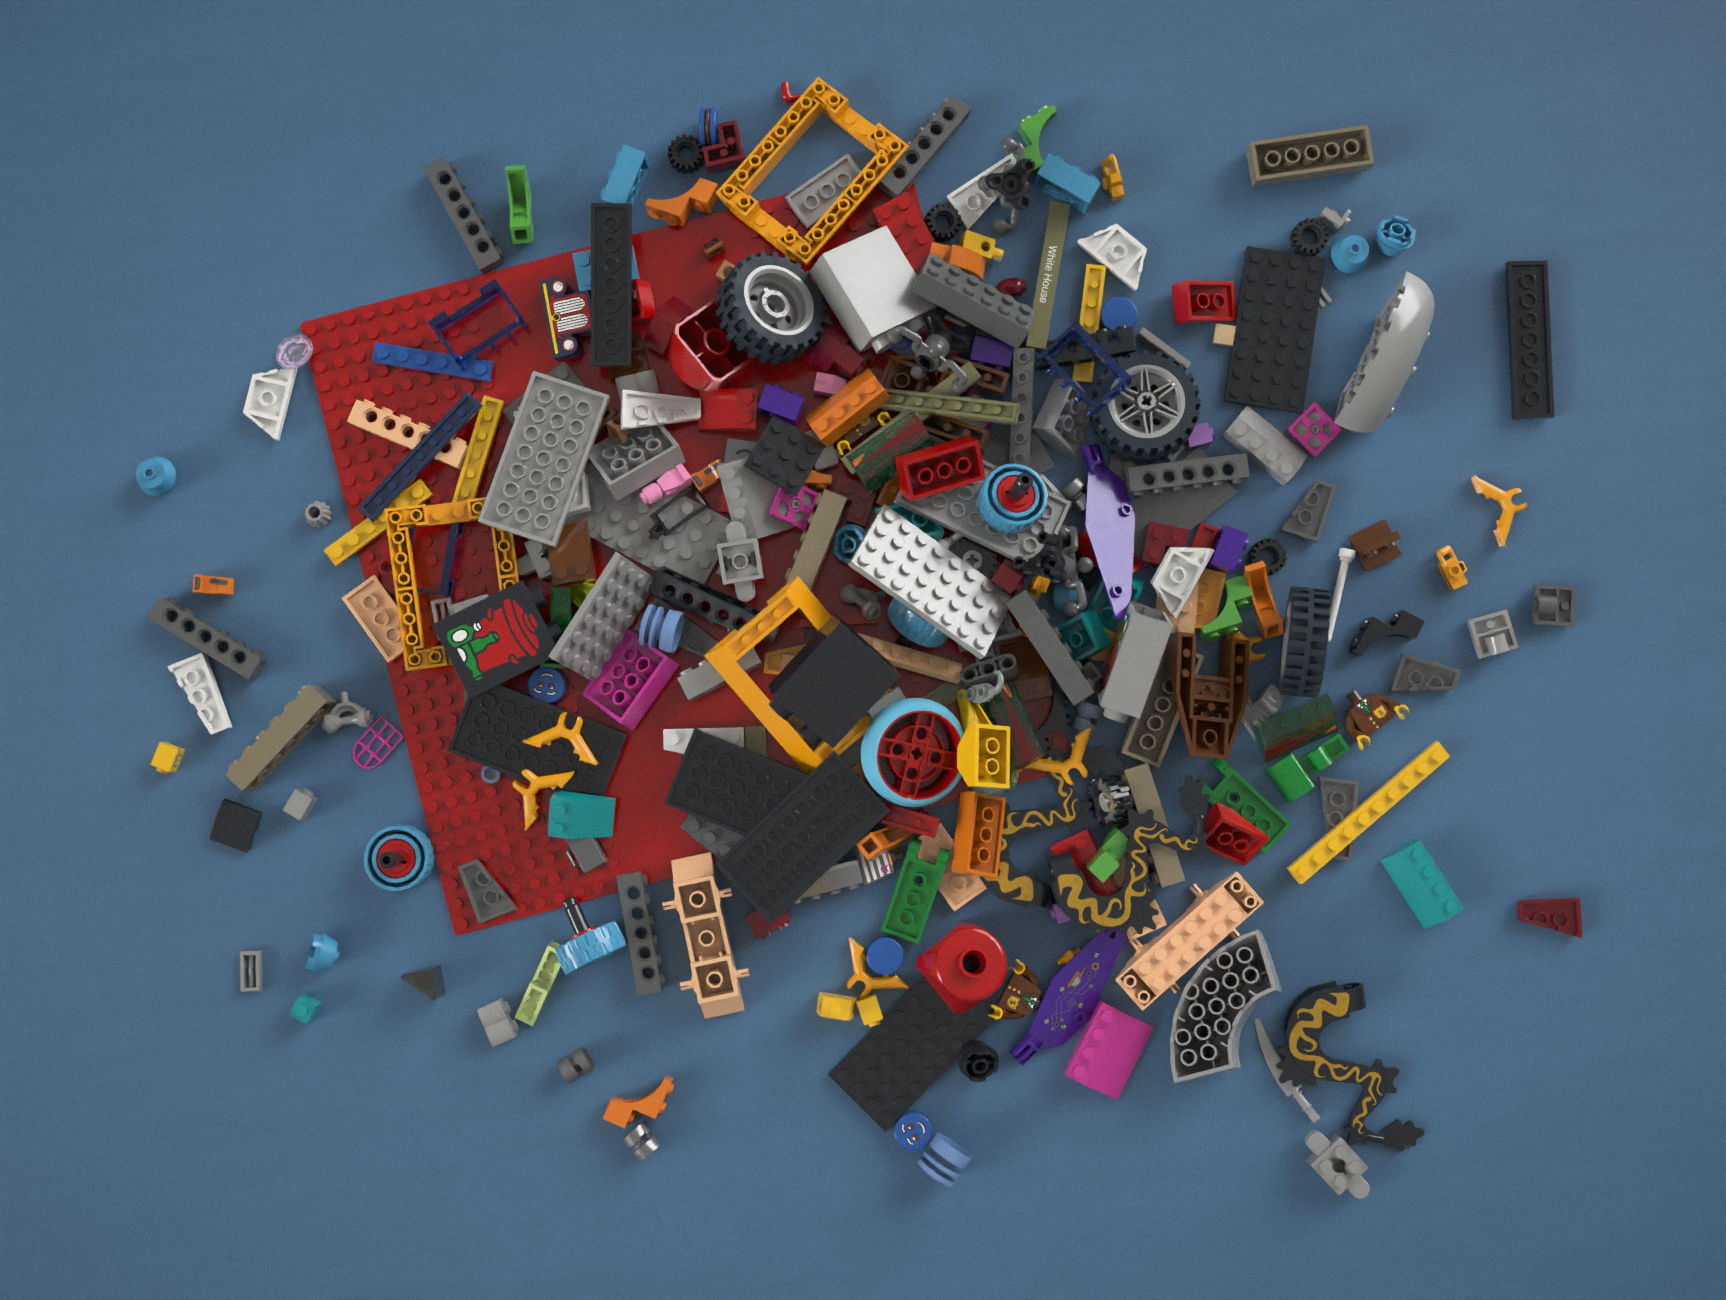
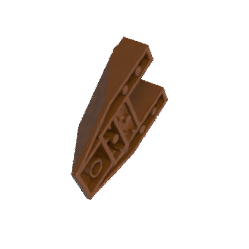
(993, 381)
(1209, 704)

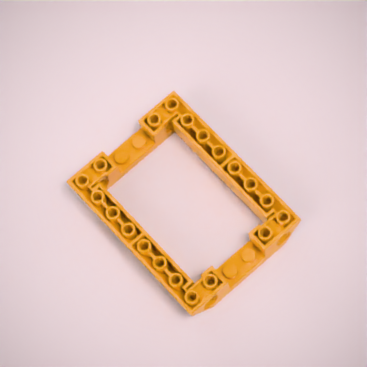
(816, 100)
(398, 523)
(737, 643)

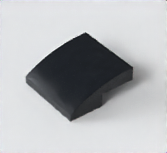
(235, 825)

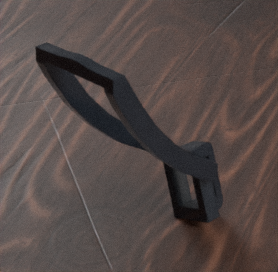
(661, 528)

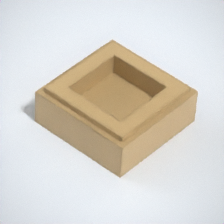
(1223, 335)

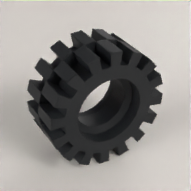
(683, 142)
(950, 214)
(1309, 225)
(1275, 547)

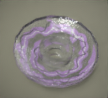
(294, 351)

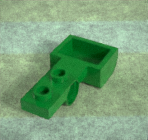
(562, 612)
(1293, 774)

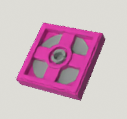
(1314, 429)
(794, 509)

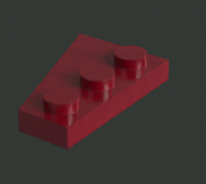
(1552, 913)

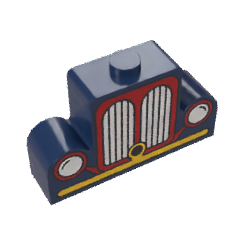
(566, 317)

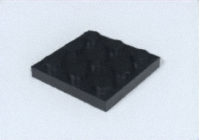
(784, 455)

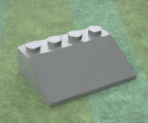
(636, 462)
(750, 499)

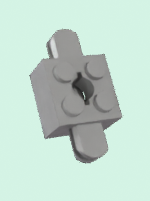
(535, 561)
(740, 561)
(1337, 1164)

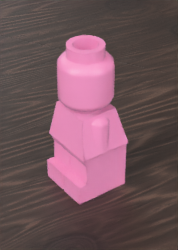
(828, 384)
(669, 484)

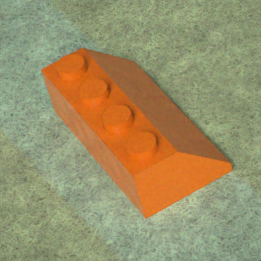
(847, 407)
(978, 835)

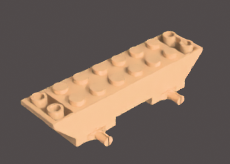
(706, 935)
(1187, 939)

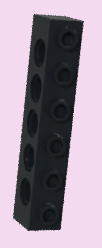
(1085, 355)
(701, 593)

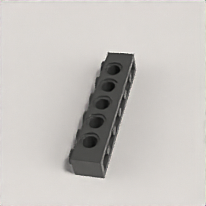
(949, 107)
(437, 173)
(1024, 395)
(1237, 463)
(162, 615)
(644, 983)

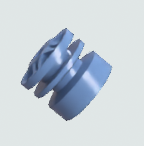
(665, 629)
(942, 1162)

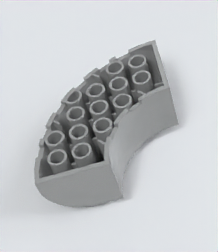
(1388, 357)
(1217, 1006)

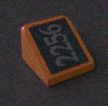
(713, 247)

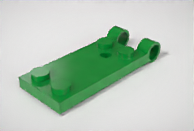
(1247, 804)
(914, 900)

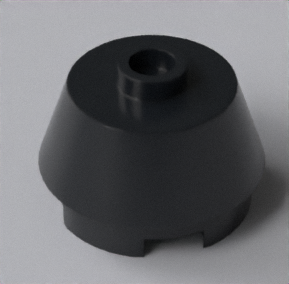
(978, 1061)

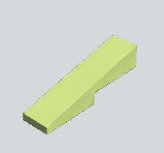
(539, 986)

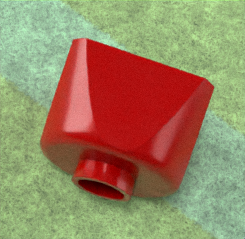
(703, 353)
(944, 967)

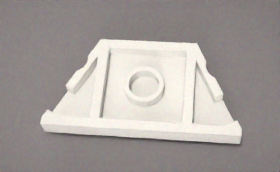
(1117, 252)
(269, 399)
(1179, 575)

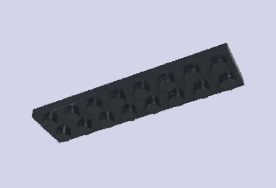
(611, 284)
(1529, 339)

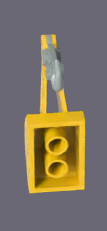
(985, 747)

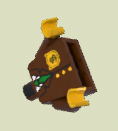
(862, 430)
(1369, 714)
(1019, 994)

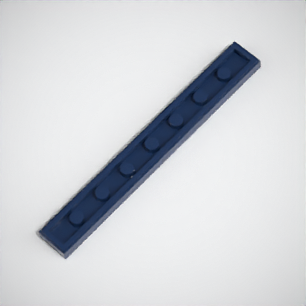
(420, 456)

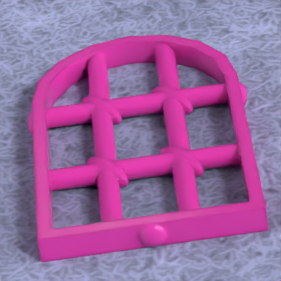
(384, 742)

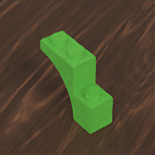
(1030, 130)
(520, 204)
(1229, 621)
(1111, 850)

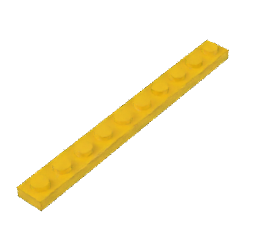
(1368, 812)

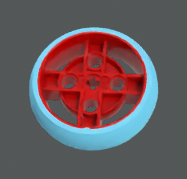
(906, 788)

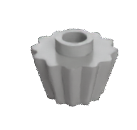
(324, 516)

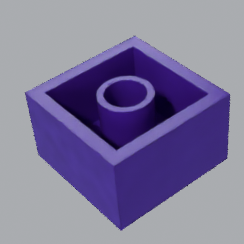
(992, 353)
(782, 404)
(1228, 547)

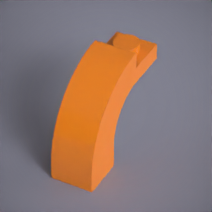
(964, 258)

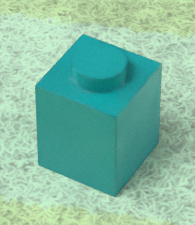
(305, 1008)

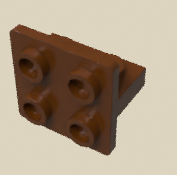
(1375, 545)

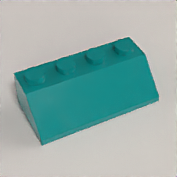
(1422, 884)

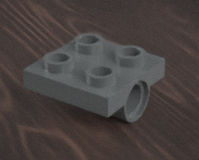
(1553, 605)

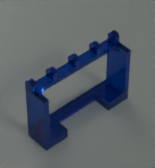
(487, 293)
(1086, 339)
(446, 580)

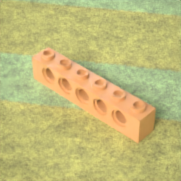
(360, 418)

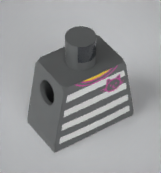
(880, 867)

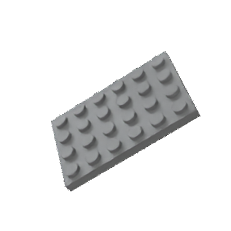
(603, 618)

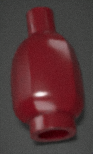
(1012, 287)

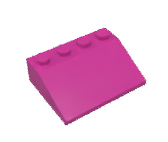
(630, 680)
(1108, 1050)

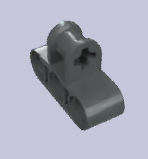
(988, 663)

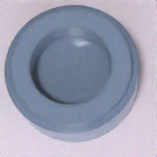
(490, 775)

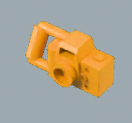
(1112, 178)
(1451, 569)

